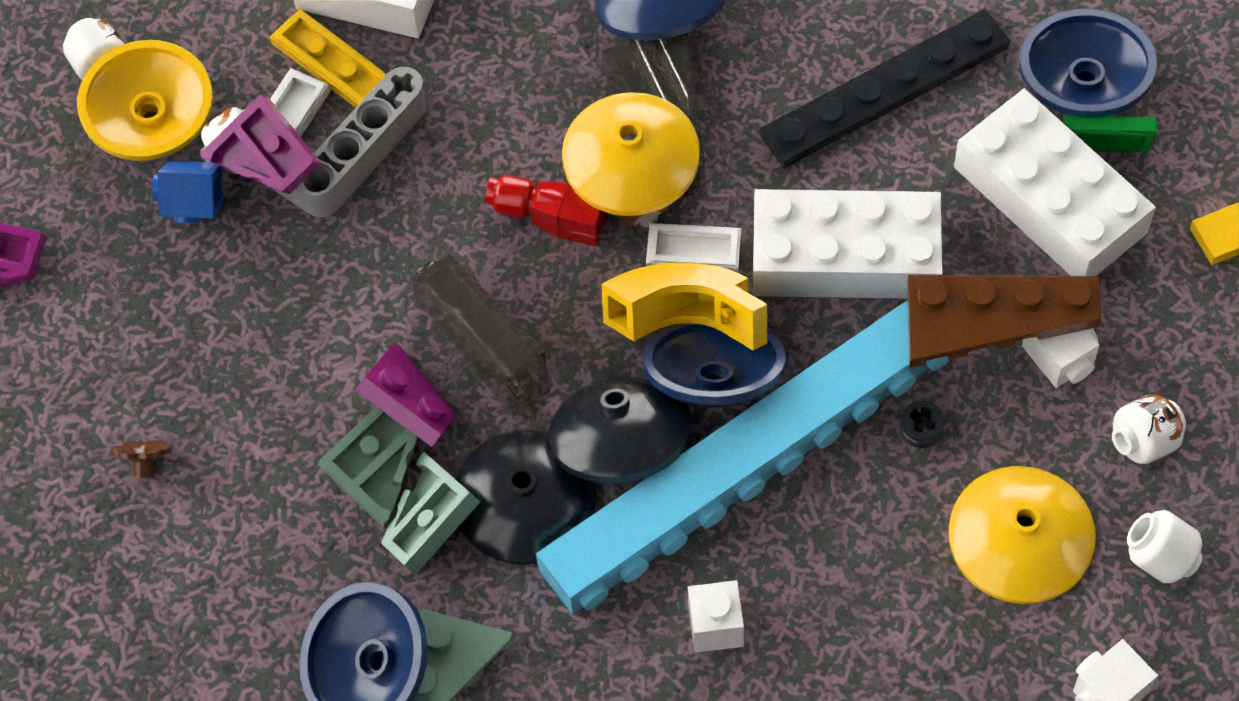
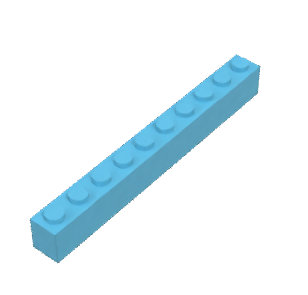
(732, 463)

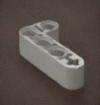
(394, 103)

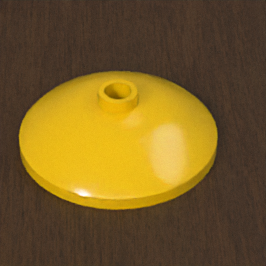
(142, 80)
(636, 173)
(1018, 560)

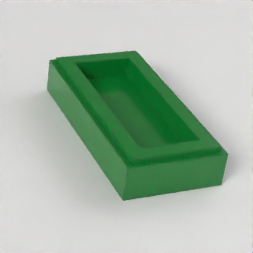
(1114, 132)

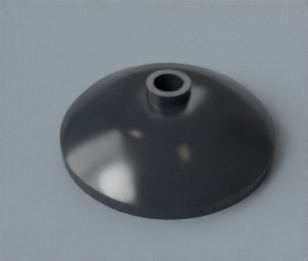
(619, 431)
(520, 522)

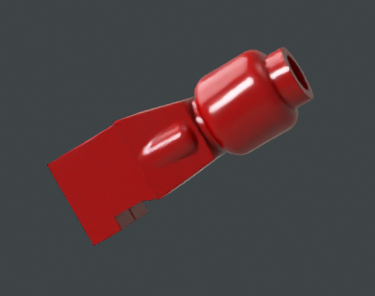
(551, 207)

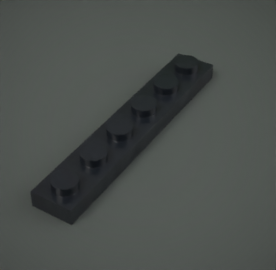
(884, 88)

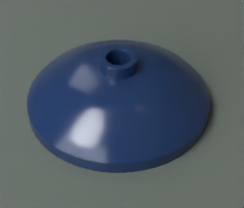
(654, 17)
(1092, 48)
(709, 367)
(349, 640)

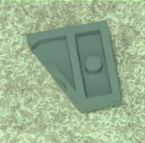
(372, 463)
(427, 515)
(456, 654)

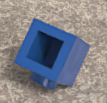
(188, 190)

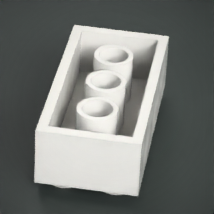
(1053, 186)
(844, 242)

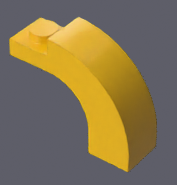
(684, 294)

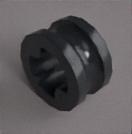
(918, 409)

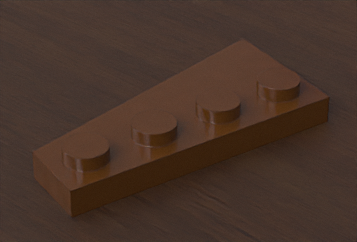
(981, 311)

